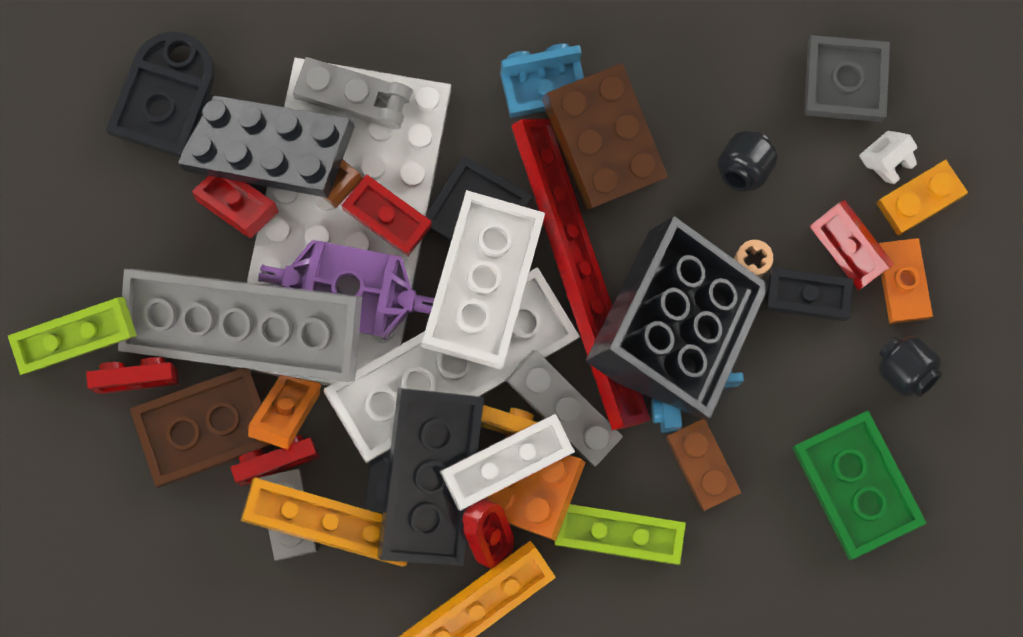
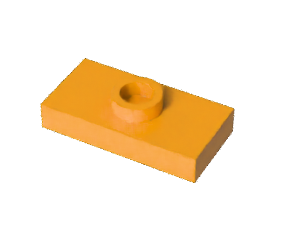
(506, 422)

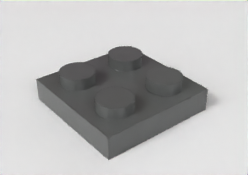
(847, 78)

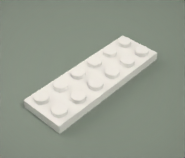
(370, 401)

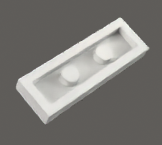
(507, 462)

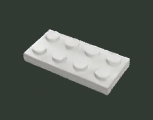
(483, 280)

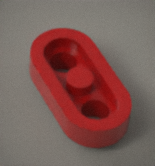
(488, 532)

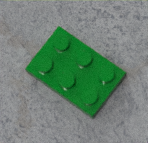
(859, 485)

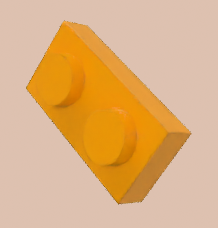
(921, 197)

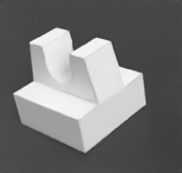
(888, 153)

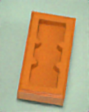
(906, 283)

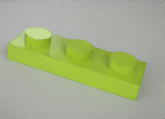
(72, 335)
(622, 534)

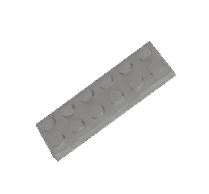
(243, 324)

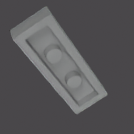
(552, 394)

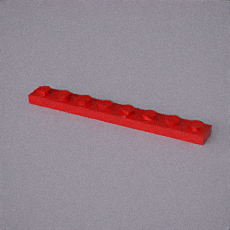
(574, 258)

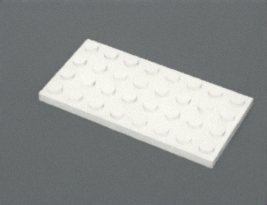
(396, 158)

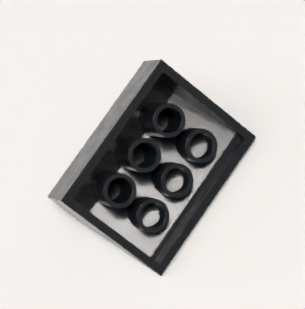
(678, 320)

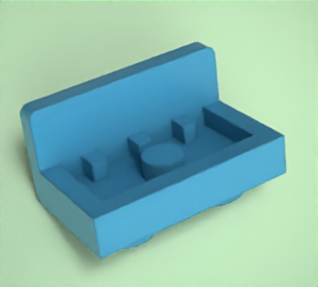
(531, 76)

